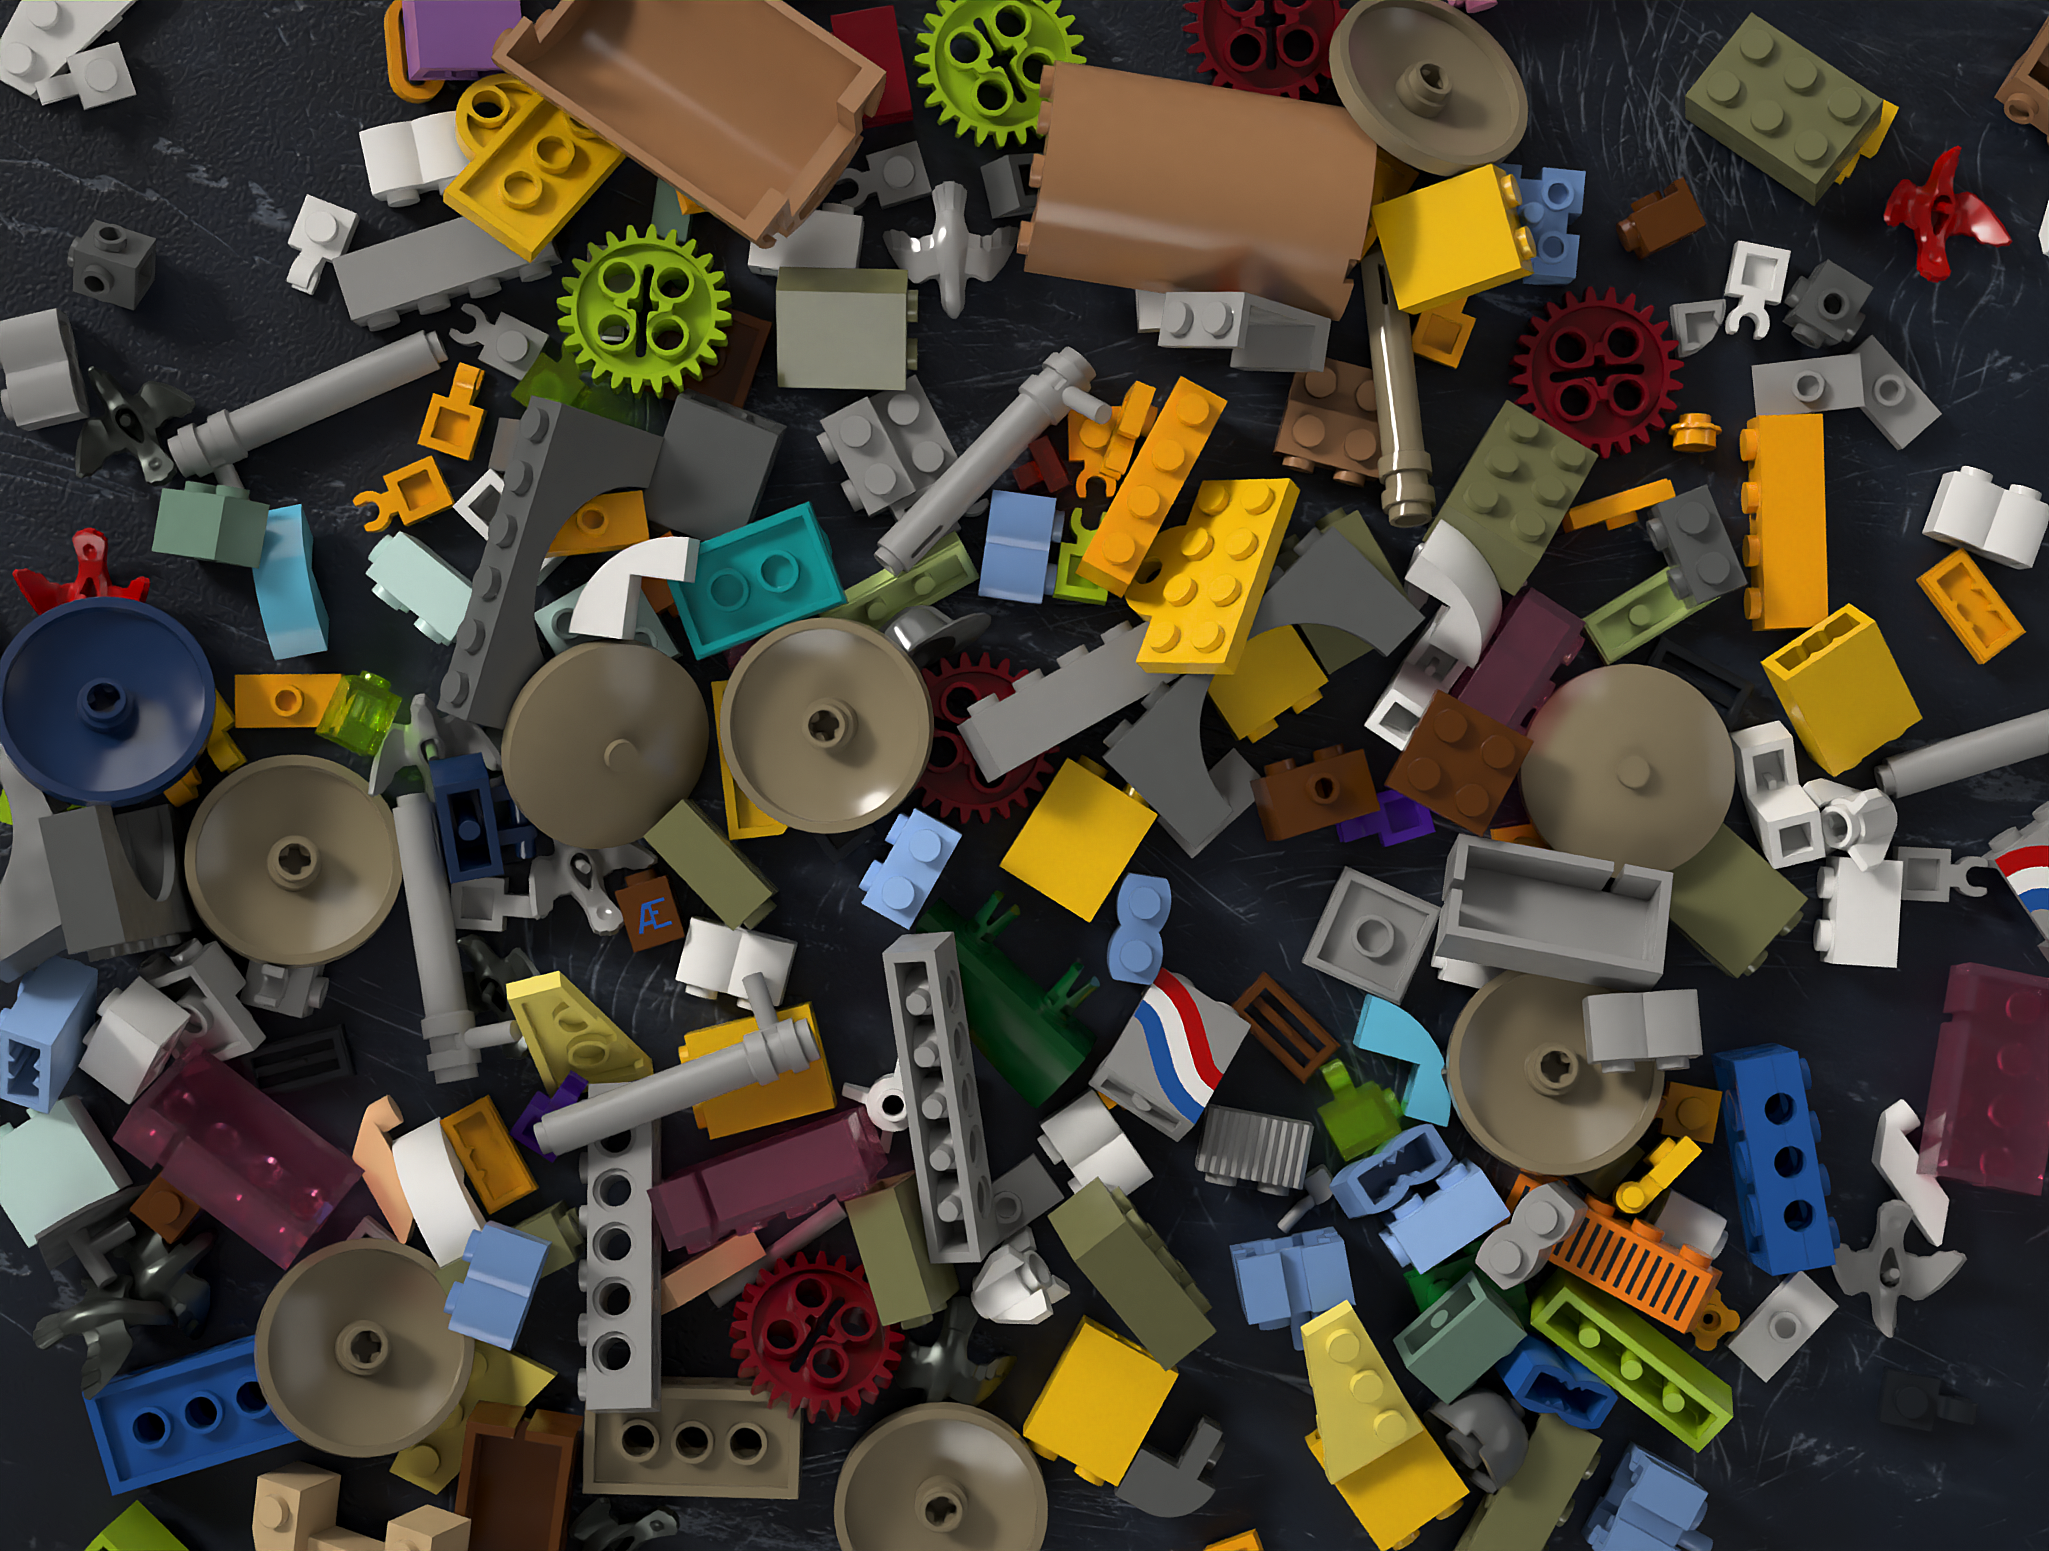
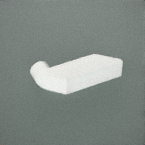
(1898, 1165)

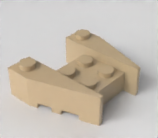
(299, 1512)

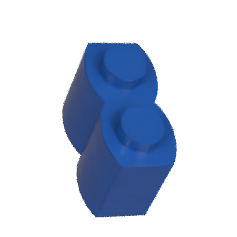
(1554, 1381)

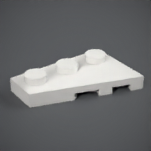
(48, 32)

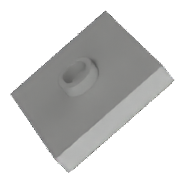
(1371, 935)

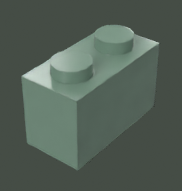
(211, 524)
(1459, 1337)

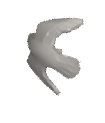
(951, 251)
(428, 740)
(581, 874)
(1889, 1270)

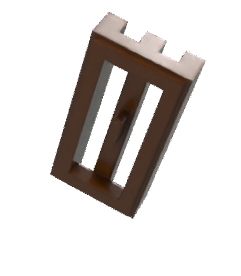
(1251, 995)

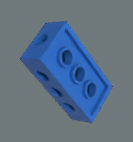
(1764, 1189)
(192, 1440)

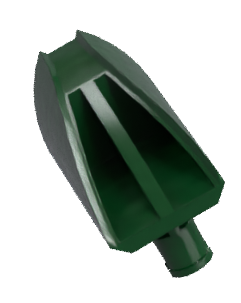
(1008, 1015)

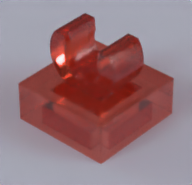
(1046, 468)

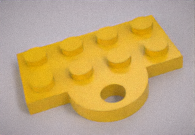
(525, 165)
(1210, 576)

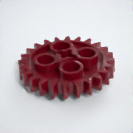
(1219, 25)
(1590, 326)
(956, 783)
(775, 1311)

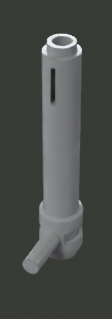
(1041, 402)
(232, 434)
(1964, 755)
(447, 1021)
(756, 1059)

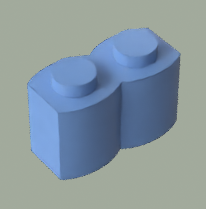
(1018, 547)
(1135, 944)
(1385, 1177)
(497, 1285)

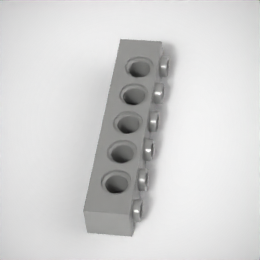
(941, 1097)
(639, 1382)

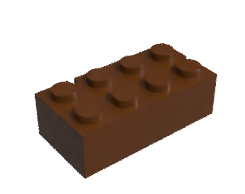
(518, 1477)

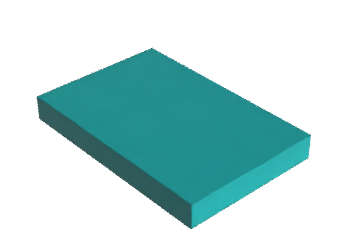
(758, 581)

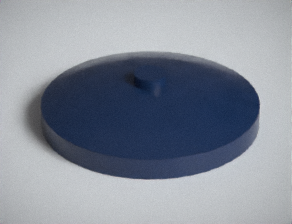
(105, 702)

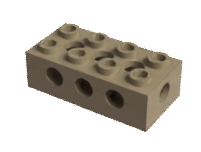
(717, 1469)

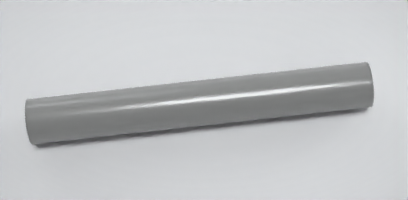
(784, 1248)

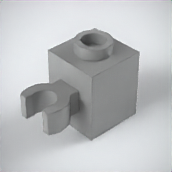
(285, 989)

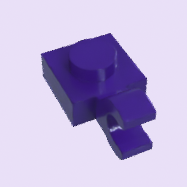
(1395, 822)
(541, 1104)

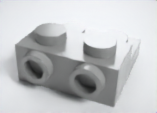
(887, 446)
(205, 985)

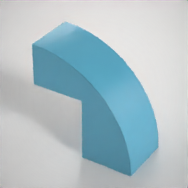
(287, 587)
(1396, 1033)

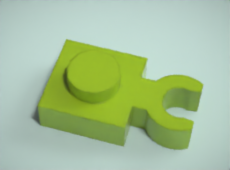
(1068, 583)

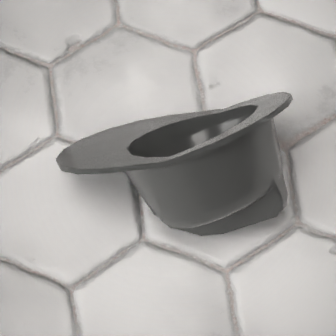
(932, 635)

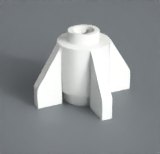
(1854, 821)
(877, 1110)
(1016, 1283)

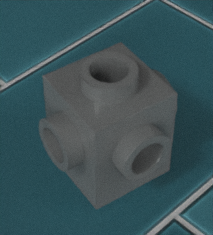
(113, 264)
(1826, 306)

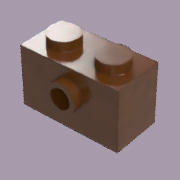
(1315, 794)

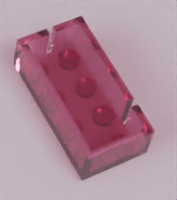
(1516, 670)
(1990, 1083)
(238, 1154)
(766, 1178)

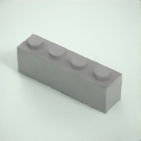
(430, 269)
(1060, 704)

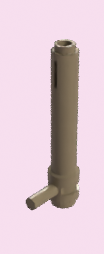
(1403, 462)

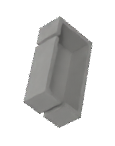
(1550, 918)

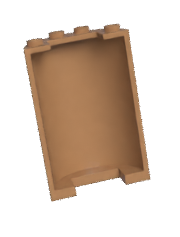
(712, 96)
(1197, 189)

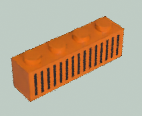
(1630, 1260)

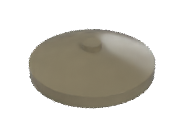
(1428, 84)
(826, 725)
(604, 742)
(1627, 768)
(293, 861)
(1527, 1083)
(361, 1349)
(941, 1483)

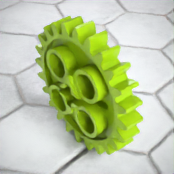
(957, 83)
(597, 309)

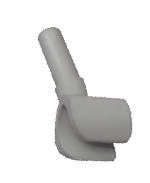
(1317, 1185)

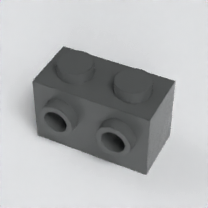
(1695, 547)

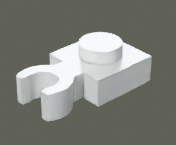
(1757, 279)

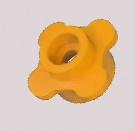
(1723, 1321)

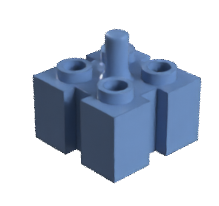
(1546, 209)
(1290, 1278)
(1648, 1507)

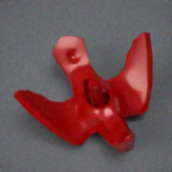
(1938, 213)
(91, 581)

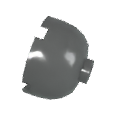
(1482, 1433)

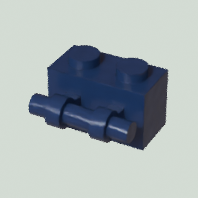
(468, 819)

